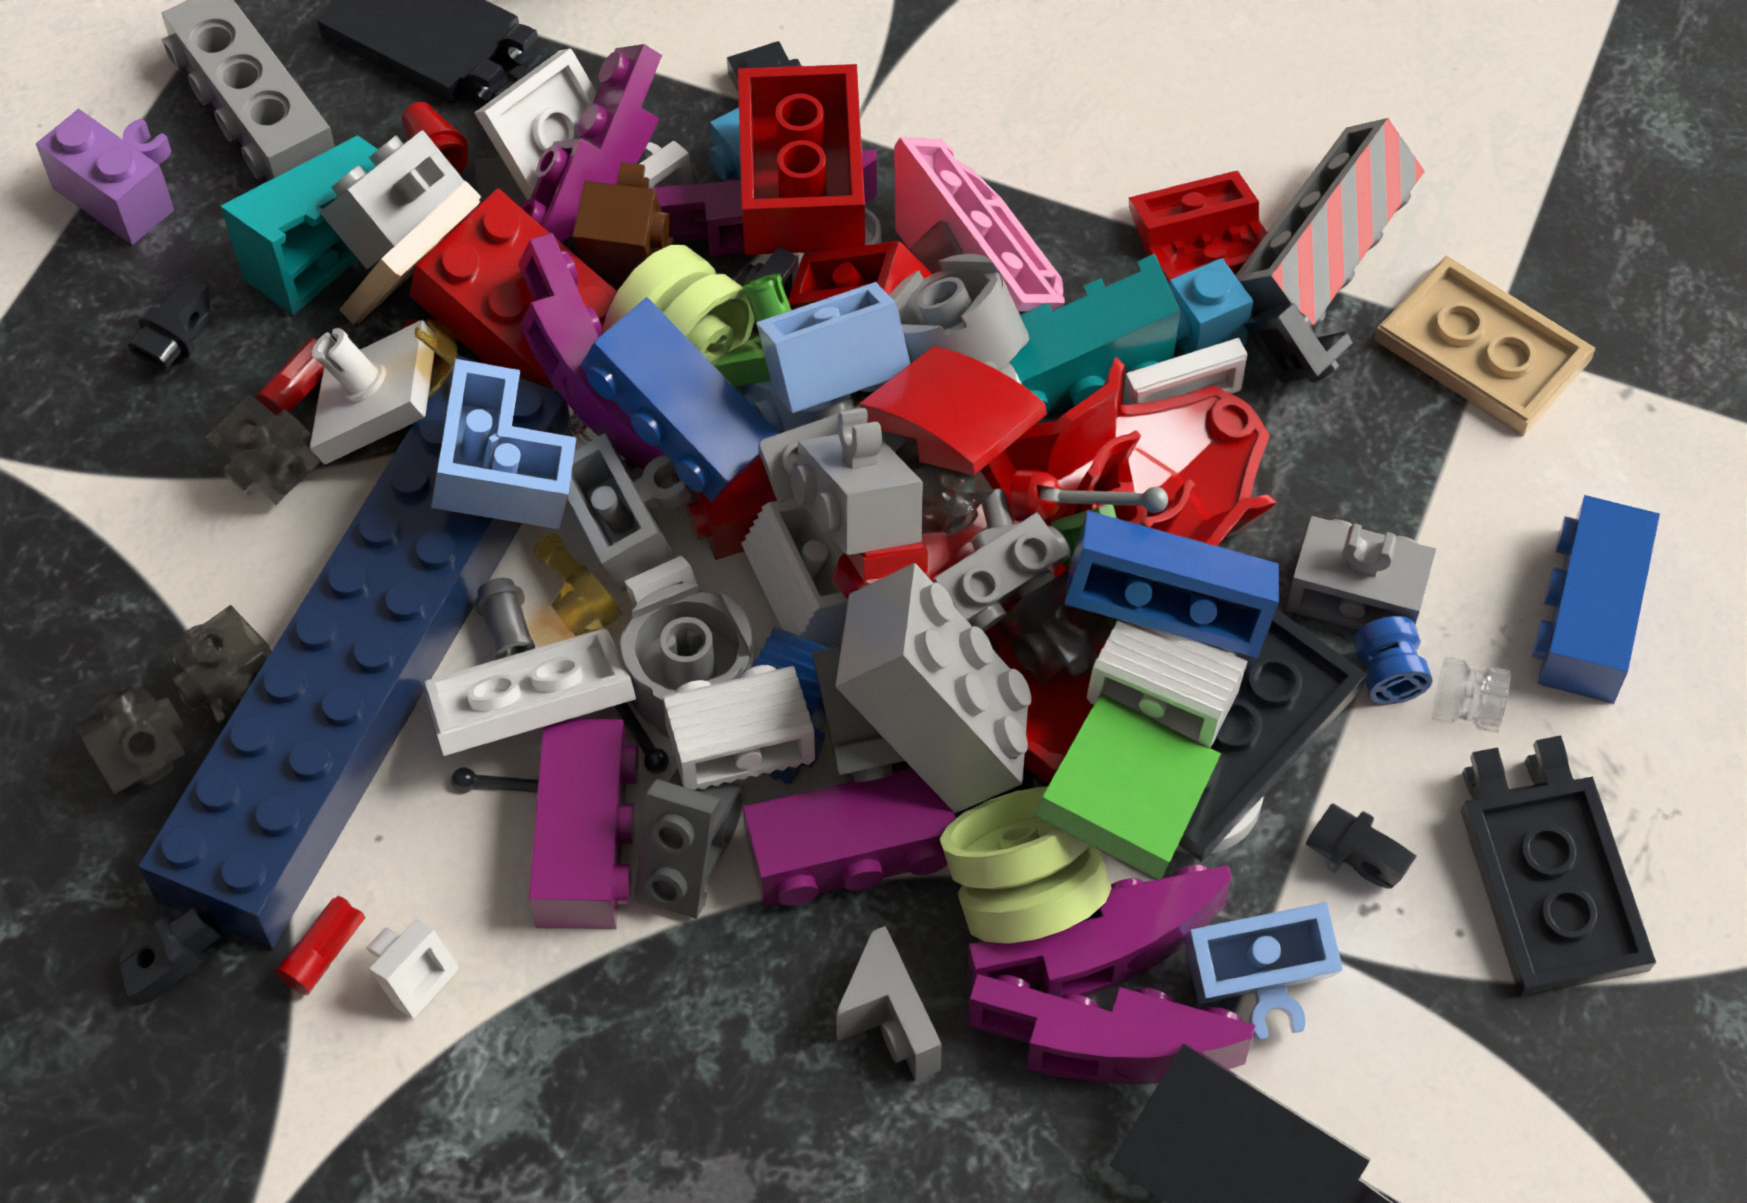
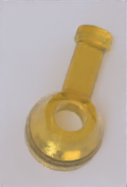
(582, 600)

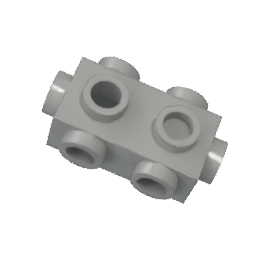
(1006, 563)

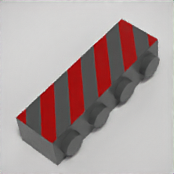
(1332, 221)

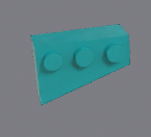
(282, 236)
(1077, 343)

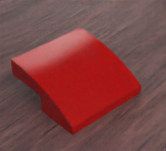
(1199, 223)
(954, 409)

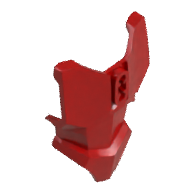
(1190, 445)

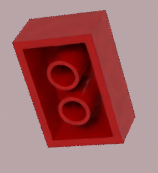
(801, 158)
(479, 291)

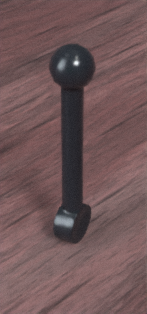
(655, 759)
(465, 780)

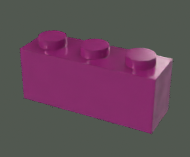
(582, 824)
(845, 837)

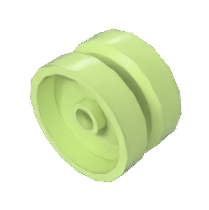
(687, 290)
(1021, 872)

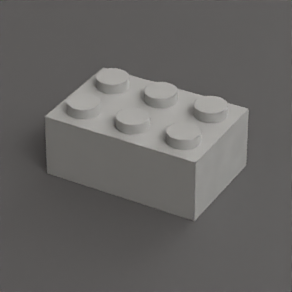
(934, 688)

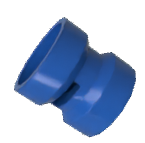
(1392, 660)

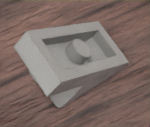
(886, 997)

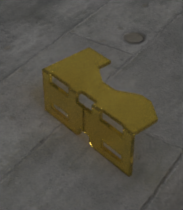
(445, 347)

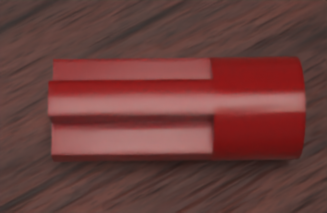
(292, 381)
(320, 945)

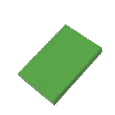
(1128, 786)

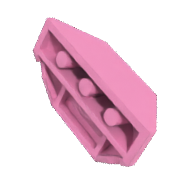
(938, 187)

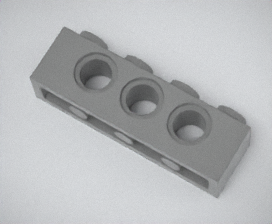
(246, 85)

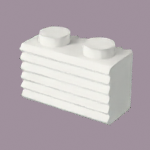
(796, 570)
(1168, 679)
(739, 727)

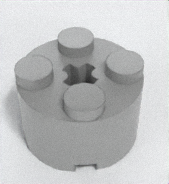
(961, 311)
(681, 639)

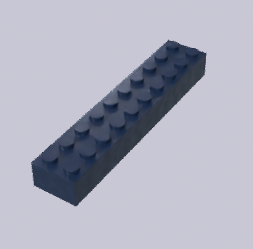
(334, 691)

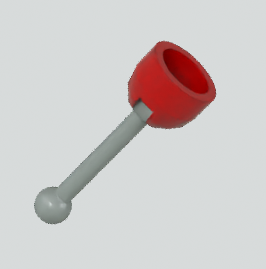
(1041, 493)

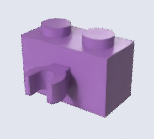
(109, 175)

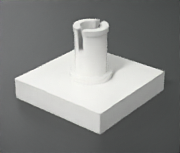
(536, 113)
(369, 389)

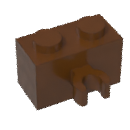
(620, 224)

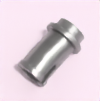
(501, 606)

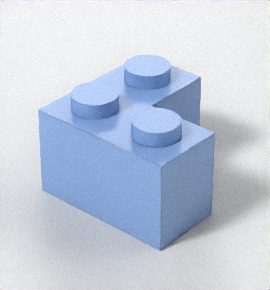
(490, 464)

